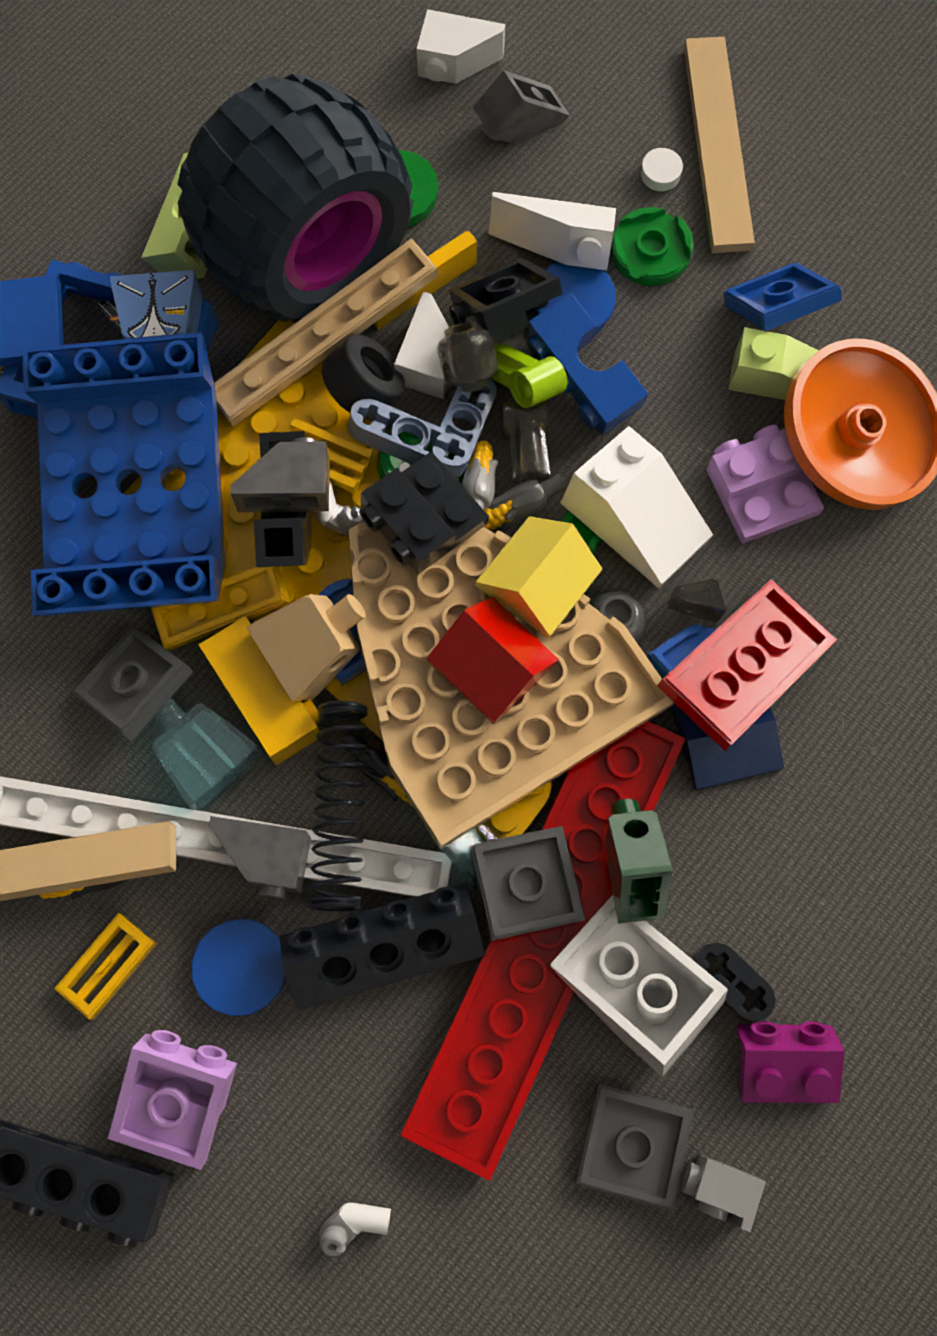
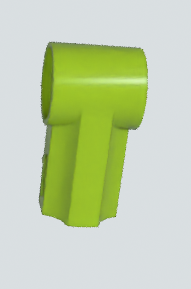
(528, 378)

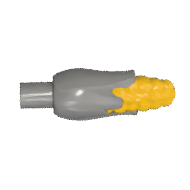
(480, 474)

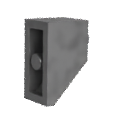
(518, 108)
(286, 479)
(265, 854)

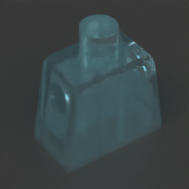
(201, 752)

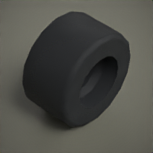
(361, 371)

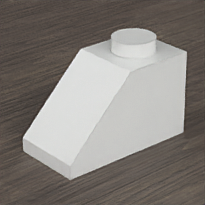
(457, 46)
(418, 354)

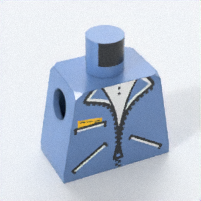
(157, 303)

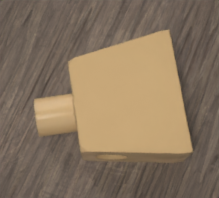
(308, 642)

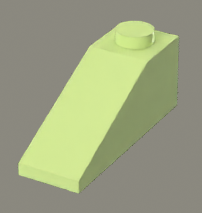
(767, 363)

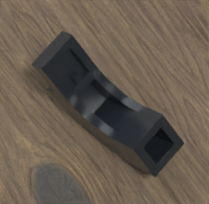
(281, 536)

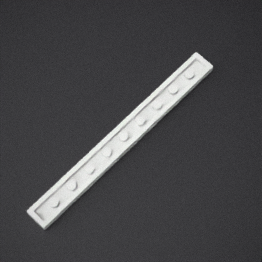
(82, 813)

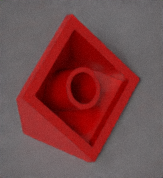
(491, 658)

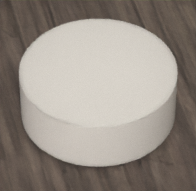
(661, 169)

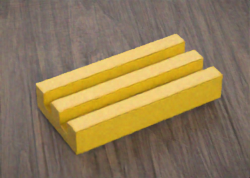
(343, 446)
(133, 934)

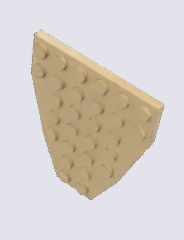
(436, 741)

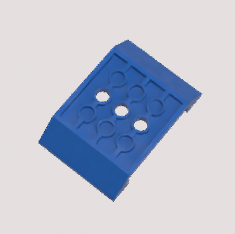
(116, 414)

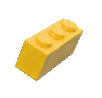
(277, 721)

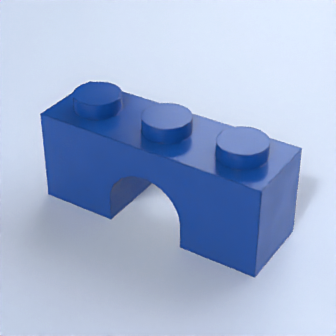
(602, 396)

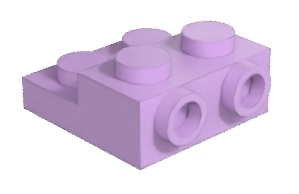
(762, 484)
(172, 1098)

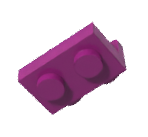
(789, 1063)

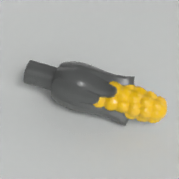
(522, 502)

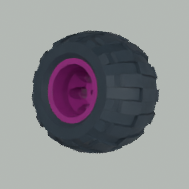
(292, 194)

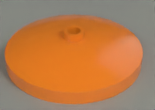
(863, 424)

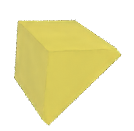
(541, 573)

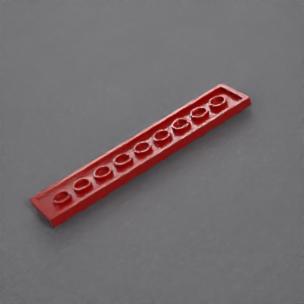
(515, 994)

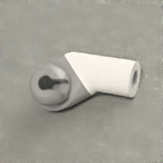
(338, 517)
(348, 1223)

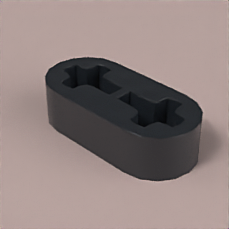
(742, 974)

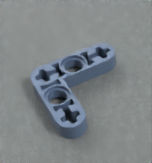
(445, 438)

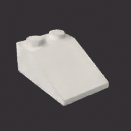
(637, 507)
(640, 986)

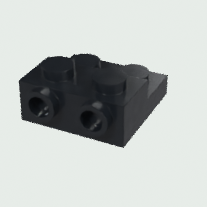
(502, 296)
(421, 512)

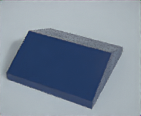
(750, 755)

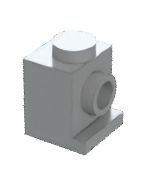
(723, 1191)

